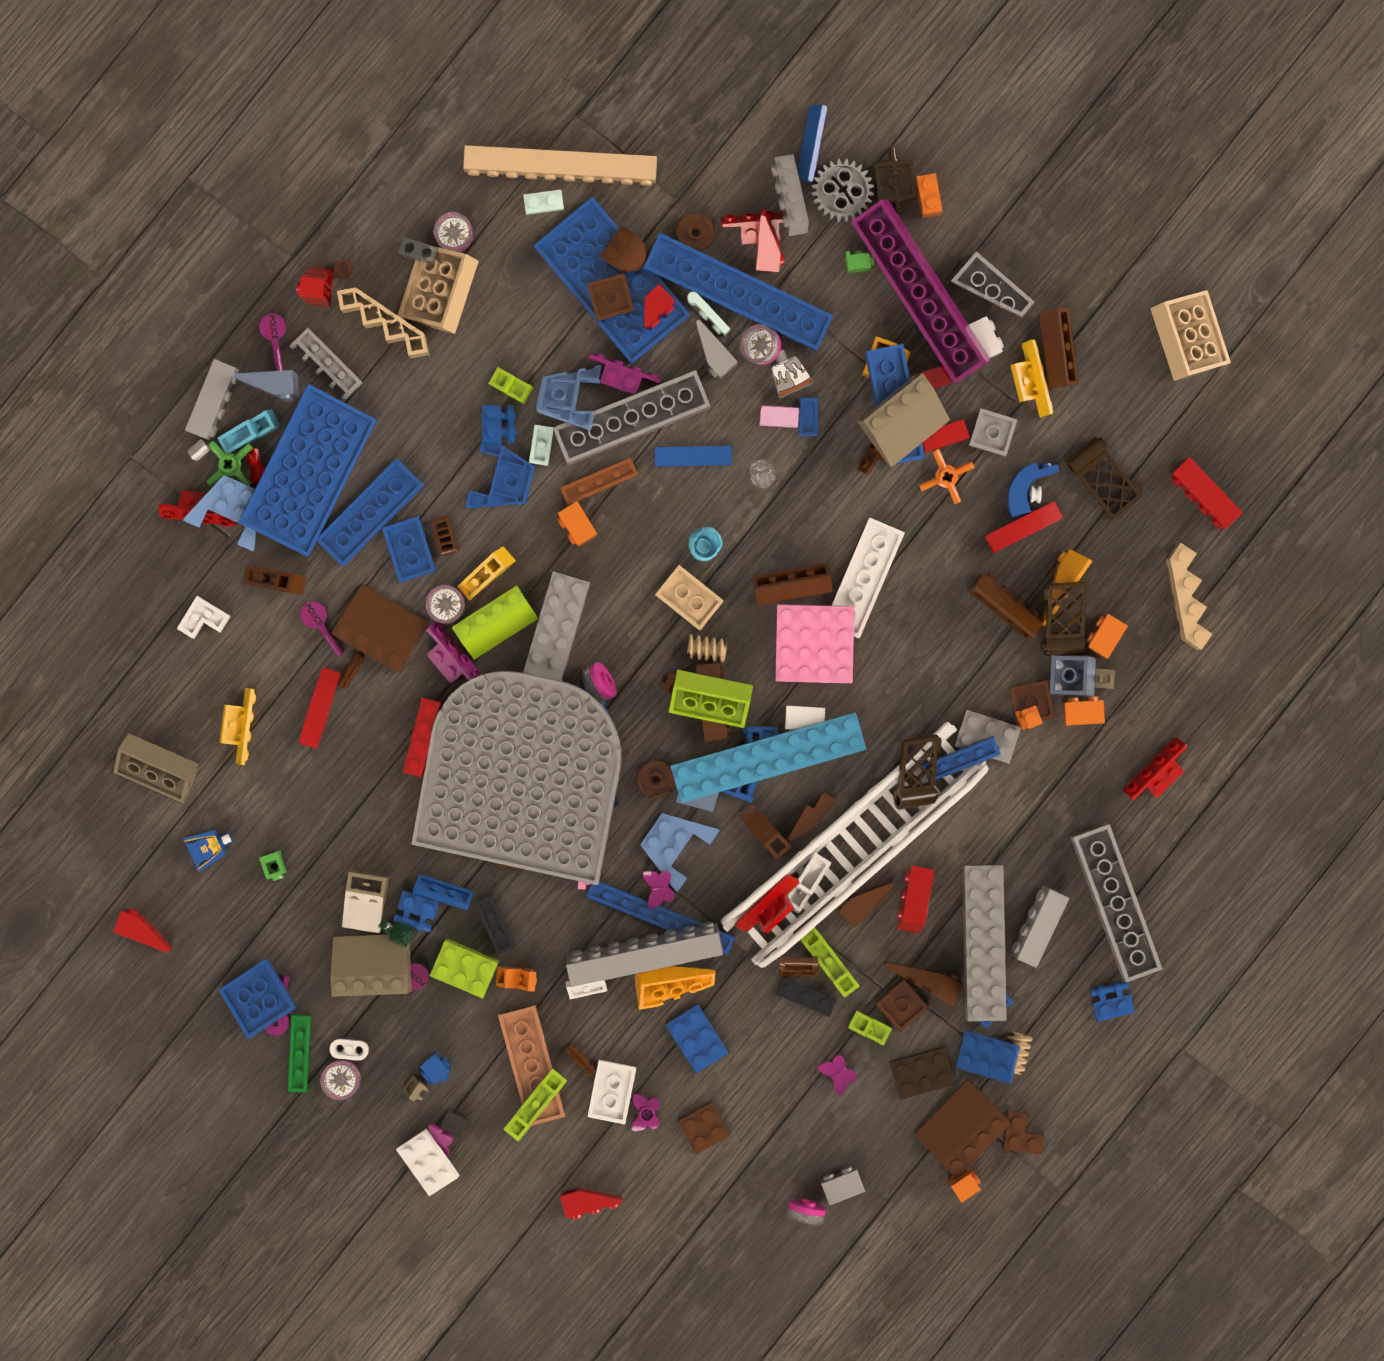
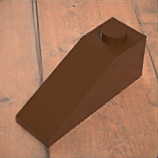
(274, 580)
(859, 905)

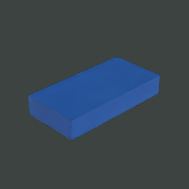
(808, 416)

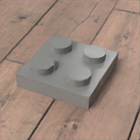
(993, 432)

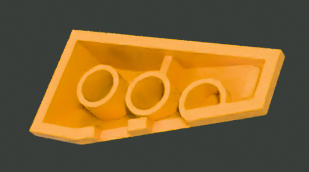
(1069, 569)
(670, 982)

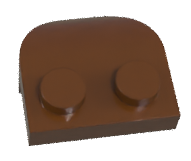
(625, 251)

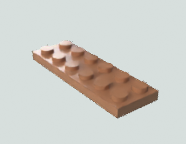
(529, 1057)

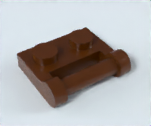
(798, 967)

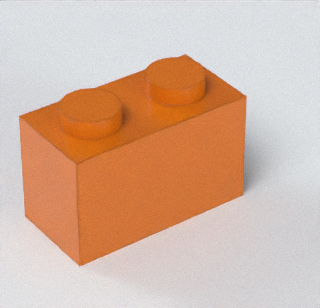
(928, 195)
(577, 524)
(1105, 636)
(1083, 712)
(965, 1185)

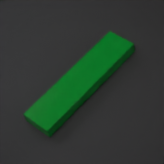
(299, 1053)

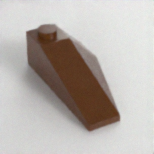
(937, 983)

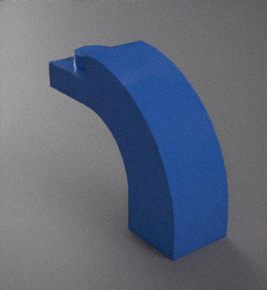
(1017, 492)

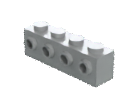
(791, 195)
(212, 400)
(1039, 926)

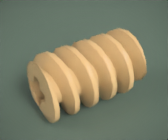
(707, 648)
(1021, 1039)

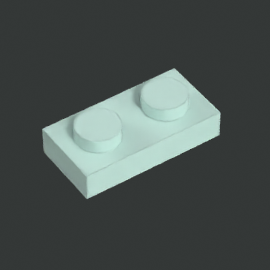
(543, 202)
(541, 445)

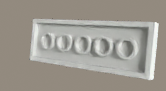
(868, 570)

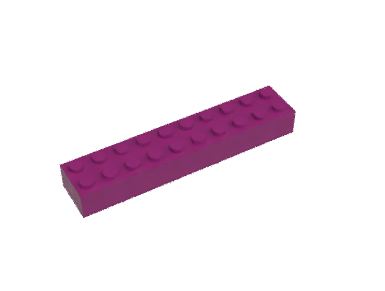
(921, 291)

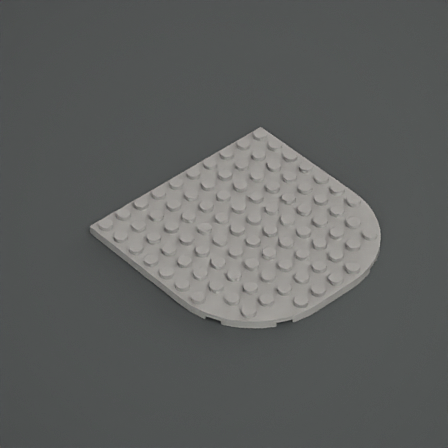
(521, 776)

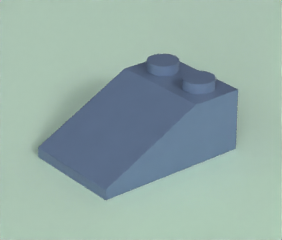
(276, 383)

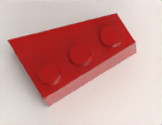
(316, 286)
(915, 899)

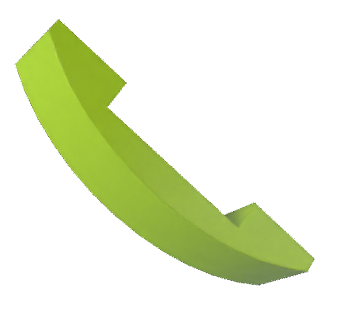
(829, 962)
(535, 1104)

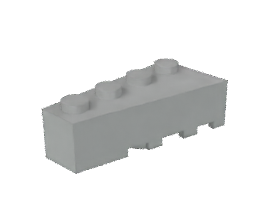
(990, 284)

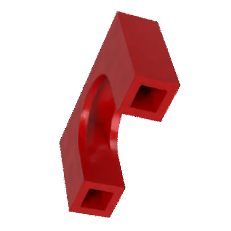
(949, 433)

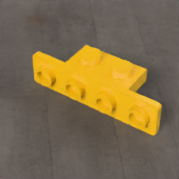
(1030, 379)
(236, 725)

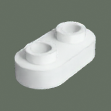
(349, 1051)

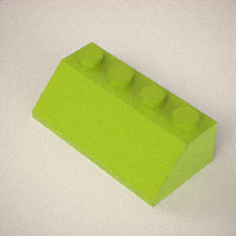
(495, 622)
(710, 698)

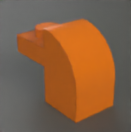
(516, 978)

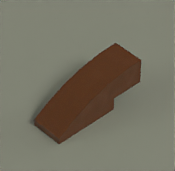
(811, 816)

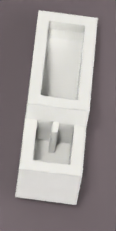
(808, 881)

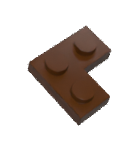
(1017, 1139)

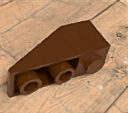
(764, 831)

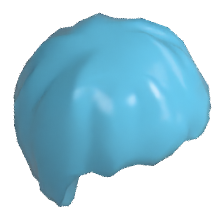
(705, 543)

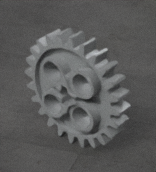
(856, 180)

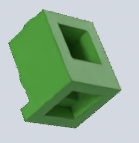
(858, 261)
(268, 860)

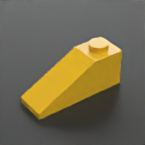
(486, 573)

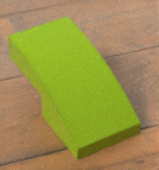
(510, 385)
(870, 1027)

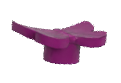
(659, 887)
(838, 1073)
(646, 1112)
(441, 1137)

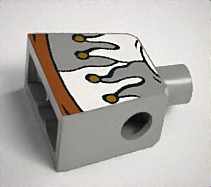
(789, 375)

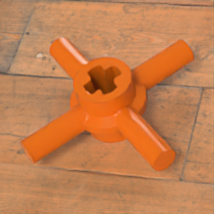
(950, 484)

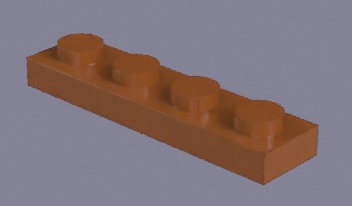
(599, 481)

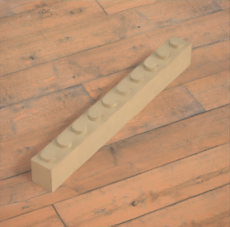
(560, 164)

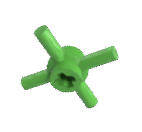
(236, 464)

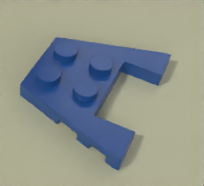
(510, 481)

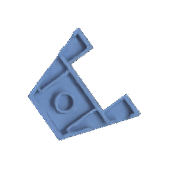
(560, 393)
(229, 500)
(668, 839)

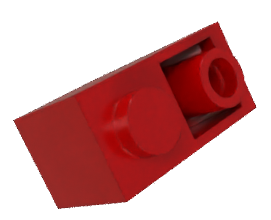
(656, 304)

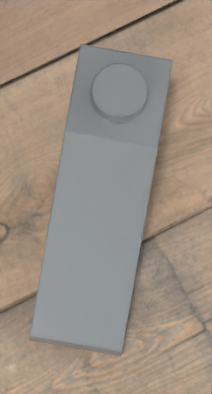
(716, 355)

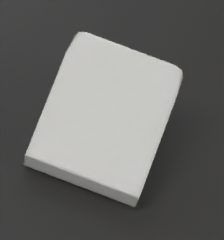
(198, 450)

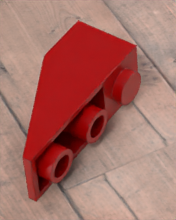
(582, 1201)

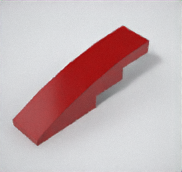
(1023, 527)
(319, 708)

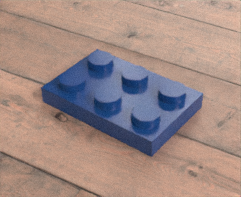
(409, 549)
(697, 1038)
(988, 1056)

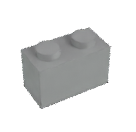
(842, 1185)

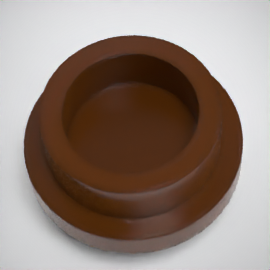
(343, 269)

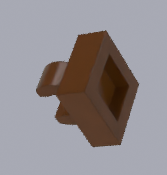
(669, 684)

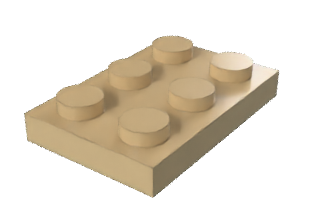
(689, 597)

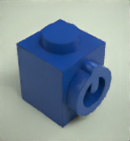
(435, 1069)

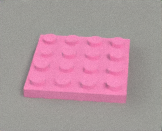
(814, 643)

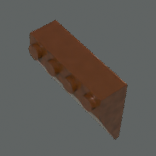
(1005, 606)
(380, 628)
(962, 1128)

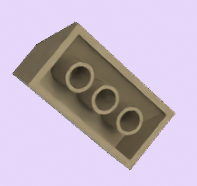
(155, 768)

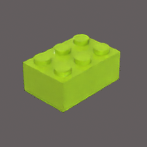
(464, 968)

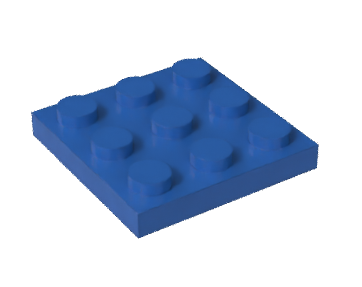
(257, 998)

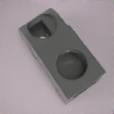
(417, 251)

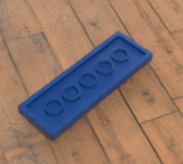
(888, 372)
(370, 512)

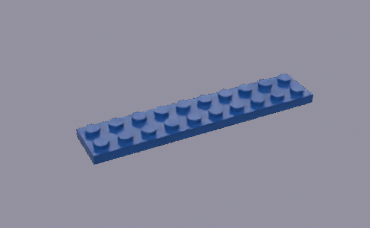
(738, 291)

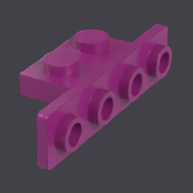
(621, 377)
(449, 657)

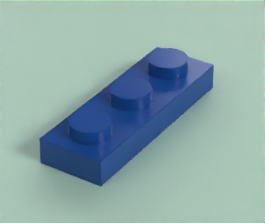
(443, 892)

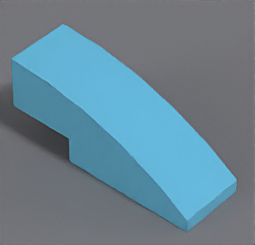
(249, 431)

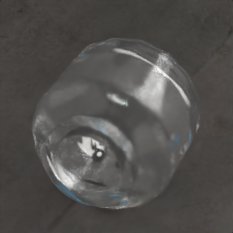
(762, 473)

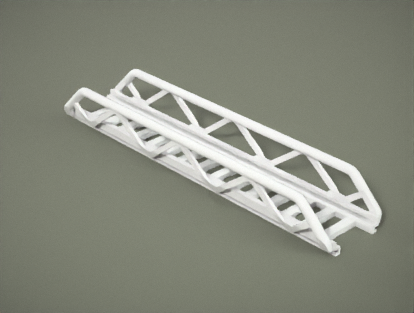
(844, 888)

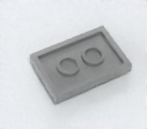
(979, 727)

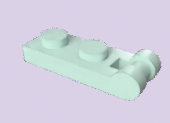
(707, 313)

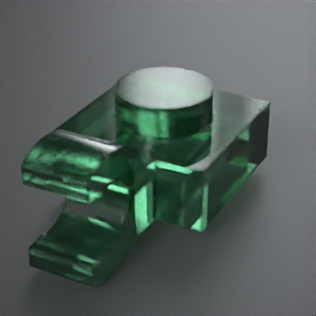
(398, 934)

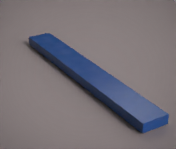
(639, 908)

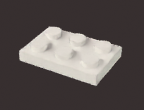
(612, 1091)
(427, 1162)

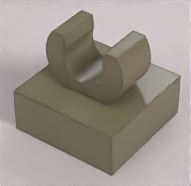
(1104, 678)
(413, 1088)

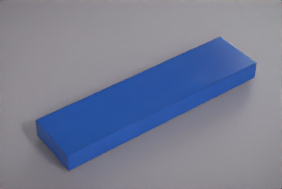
(811, 143)
(693, 456)
(965, 757)

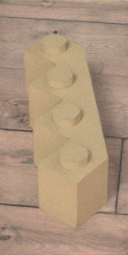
(375, 314)
(1183, 586)

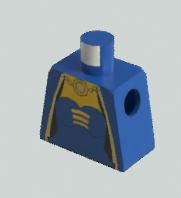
(207, 848)

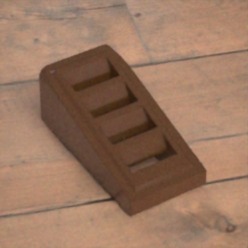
(443, 552)

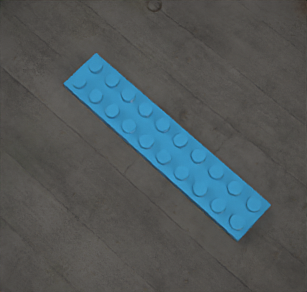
(768, 757)

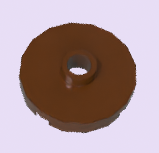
(702, 225)
(652, 789)

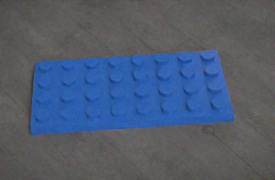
(574, 255)
(307, 470)

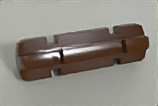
(351, 670)
(580, 1059)

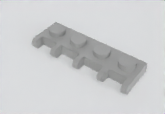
(328, 362)

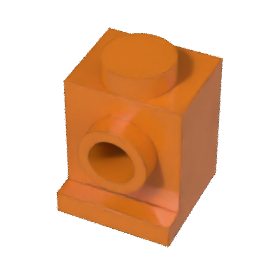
(1029, 717)

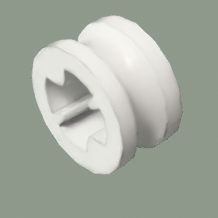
(1035, 494)

